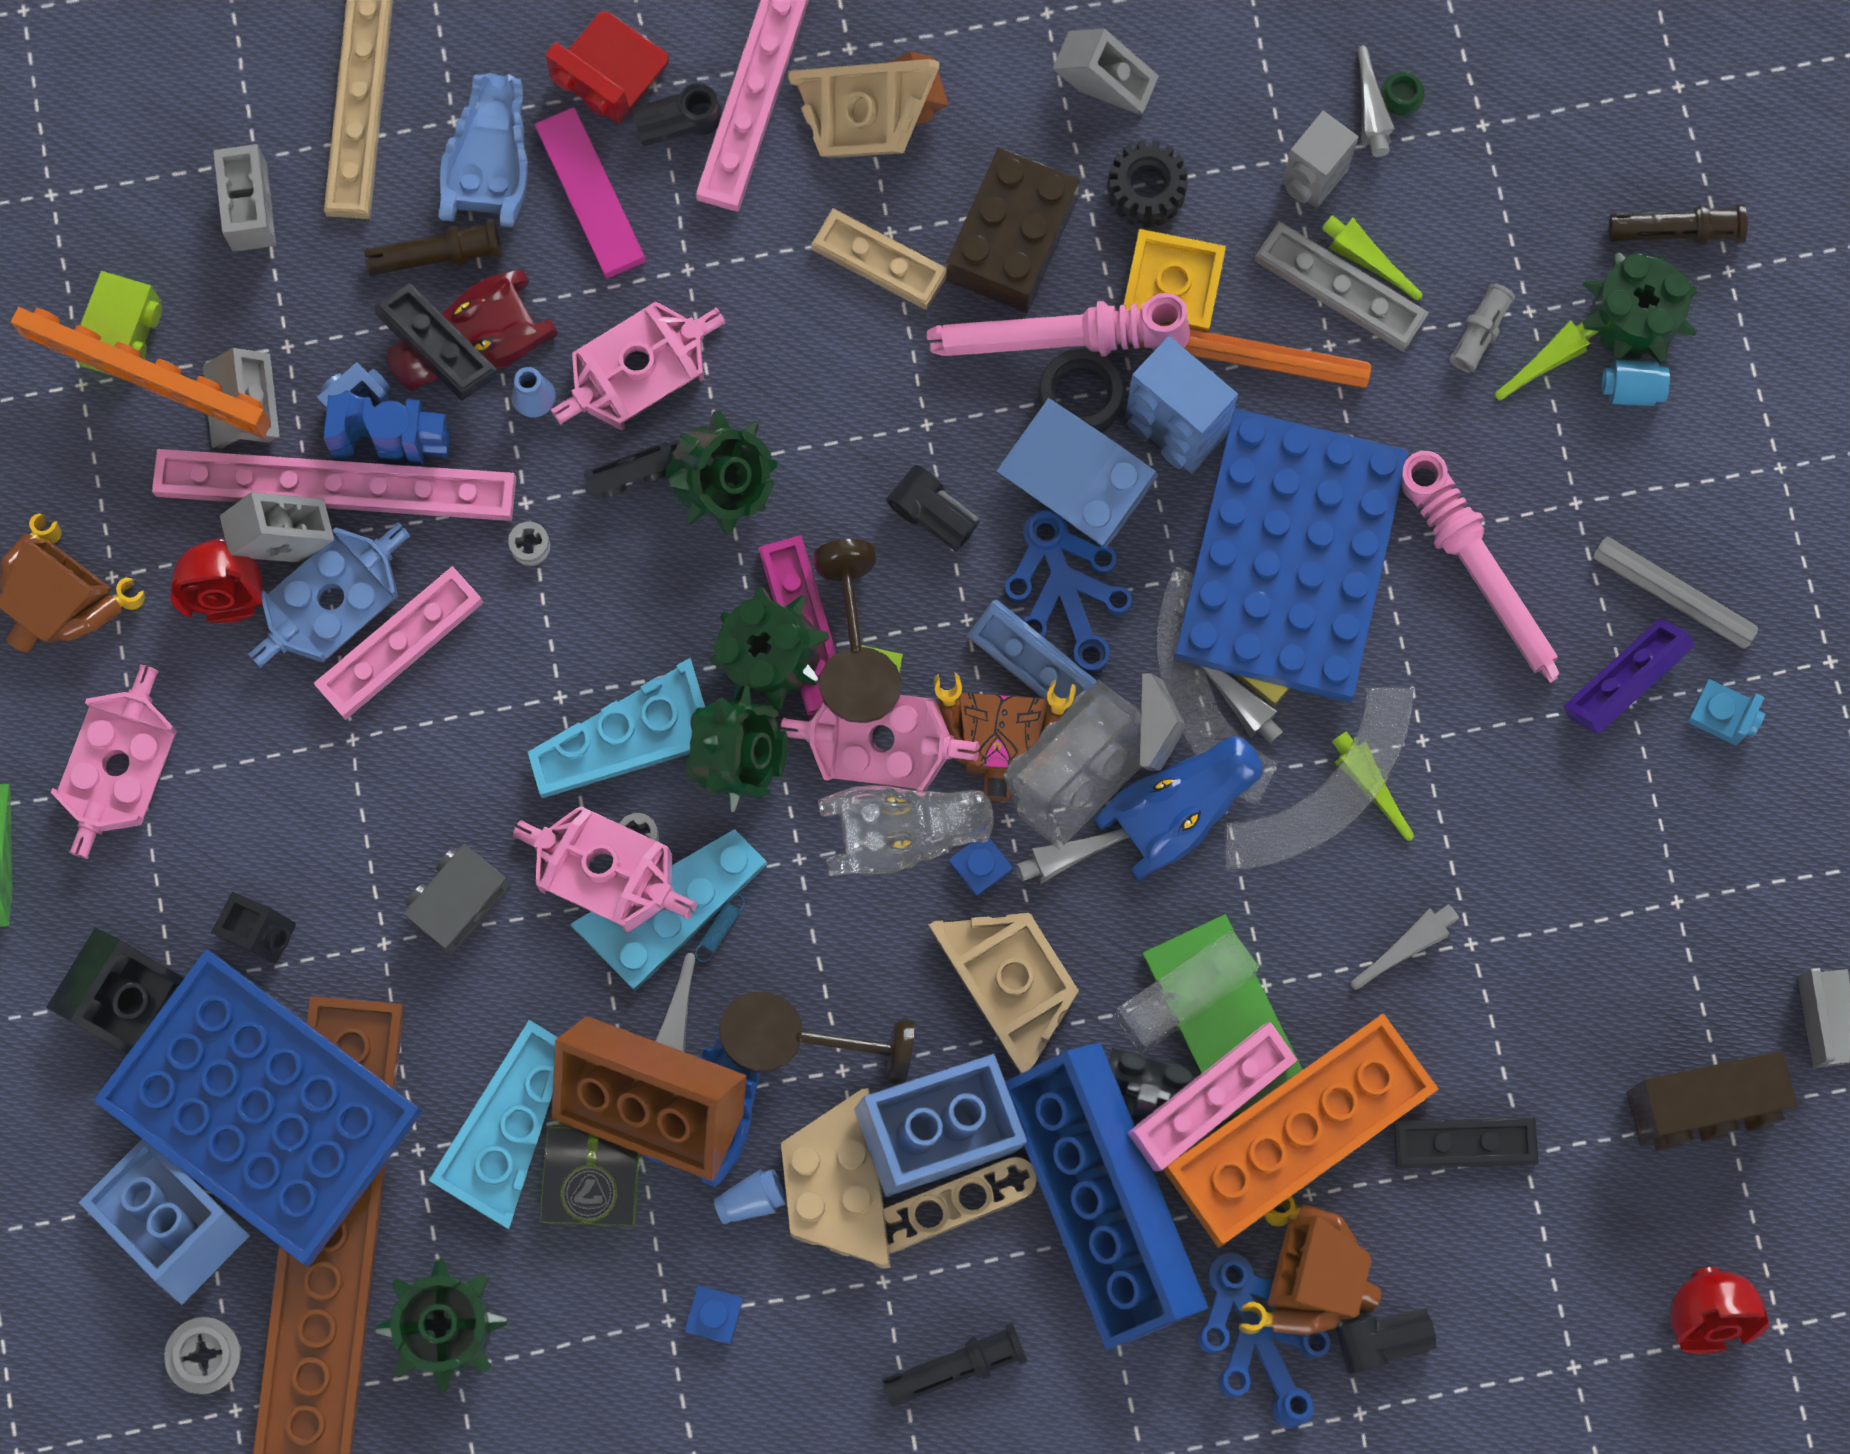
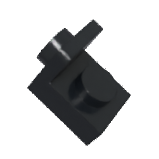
(254, 927)

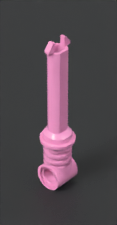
(1097, 329)
(1461, 534)

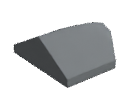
(1159, 723)

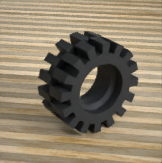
(1153, 159)

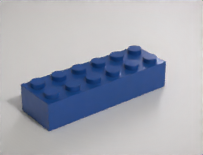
(1104, 1196)

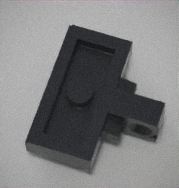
(1147, 1080)

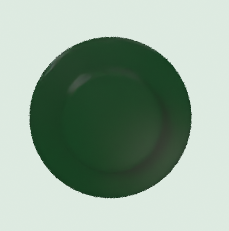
(1402, 93)

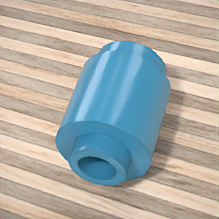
(1635, 383)

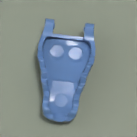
(486, 156)

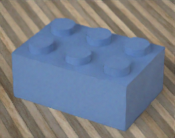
(1179, 405)
(940, 1125)

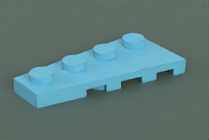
(623, 737)
(704, 876)
(500, 1135)

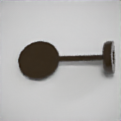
(856, 681)
(765, 1033)

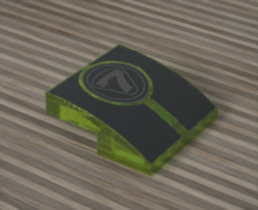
(588, 1180)

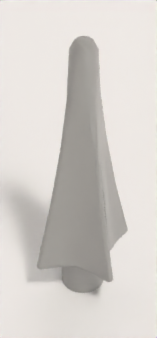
(1375, 117)
(1250, 710)
(1050, 861)
(1423, 934)
(675, 1022)

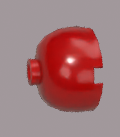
(216, 583)
(1716, 1309)

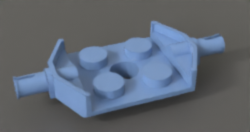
(348, 564)

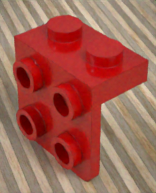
(607, 66)

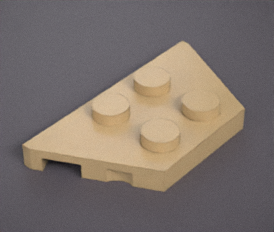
(864, 106)
(1011, 979)
(835, 1186)

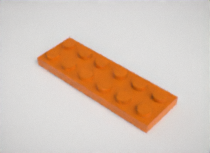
(1300, 1130)

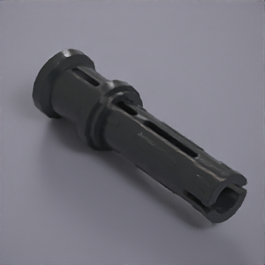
(976, 1358)

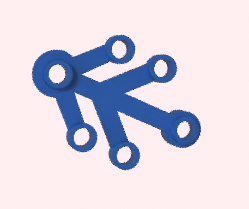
(1066, 584)
(1238, 1295)

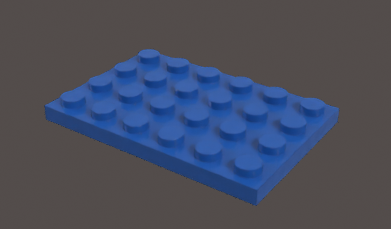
(1292, 555)
(258, 1107)

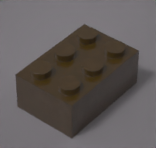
(1012, 230)
(1712, 1101)

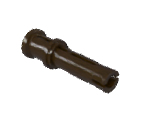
(1700, 225)
(454, 245)

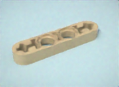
(948, 1199)

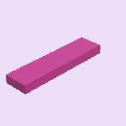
(590, 193)
(789, 577)

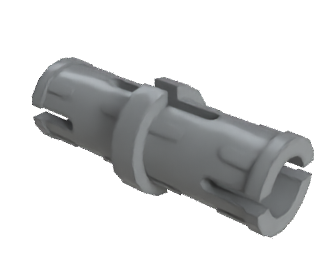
(1482, 328)

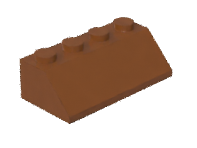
(646, 1096)

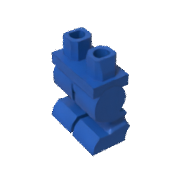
(395, 430)

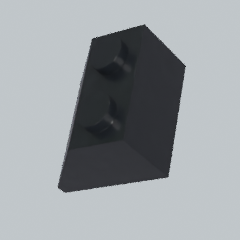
(113, 990)

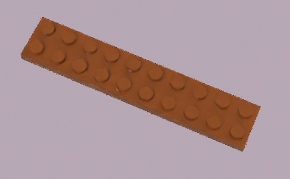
(324, 1307)

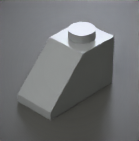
(1105, 69)

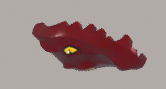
(490, 319)

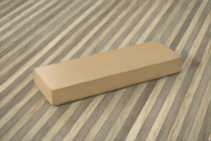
(879, 259)

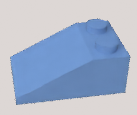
(1078, 473)
(164, 1220)

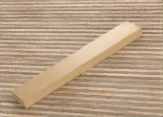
(358, 109)

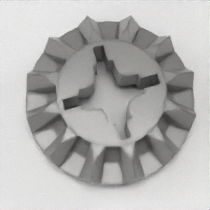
(186, 1341)

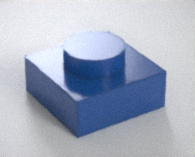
(980, 866)
(714, 1315)

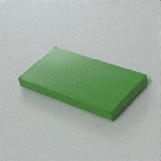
(1228, 1020)

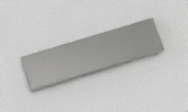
(1341, 286)

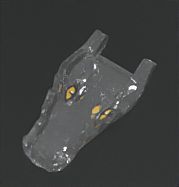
(898, 827)

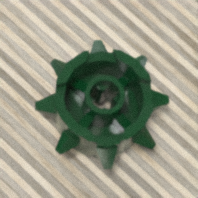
(1640, 306)
(721, 472)
(744, 640)
(736, 748)
(425, 1348)

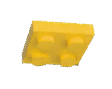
(1179, 268)

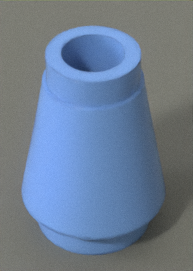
(532, 393)
(752, 1197)

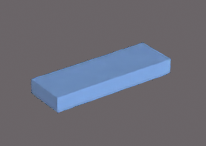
(1027, 653)

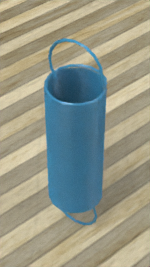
(720, 927)

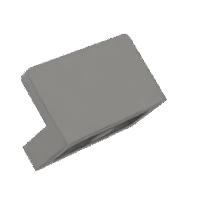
(248, 374)
(1827, 1015)

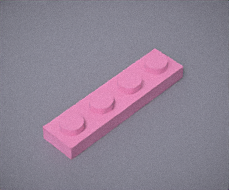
(398, 643)
(1212, 1097)

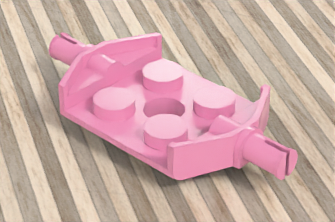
(618, 393)
(115, 726)
(849, 753)
(626, 893)

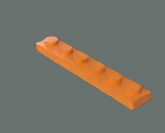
(127, 365)

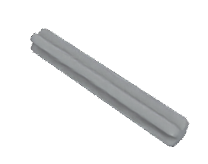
(1676, 592)

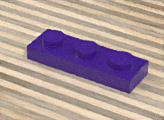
(1629, 676)

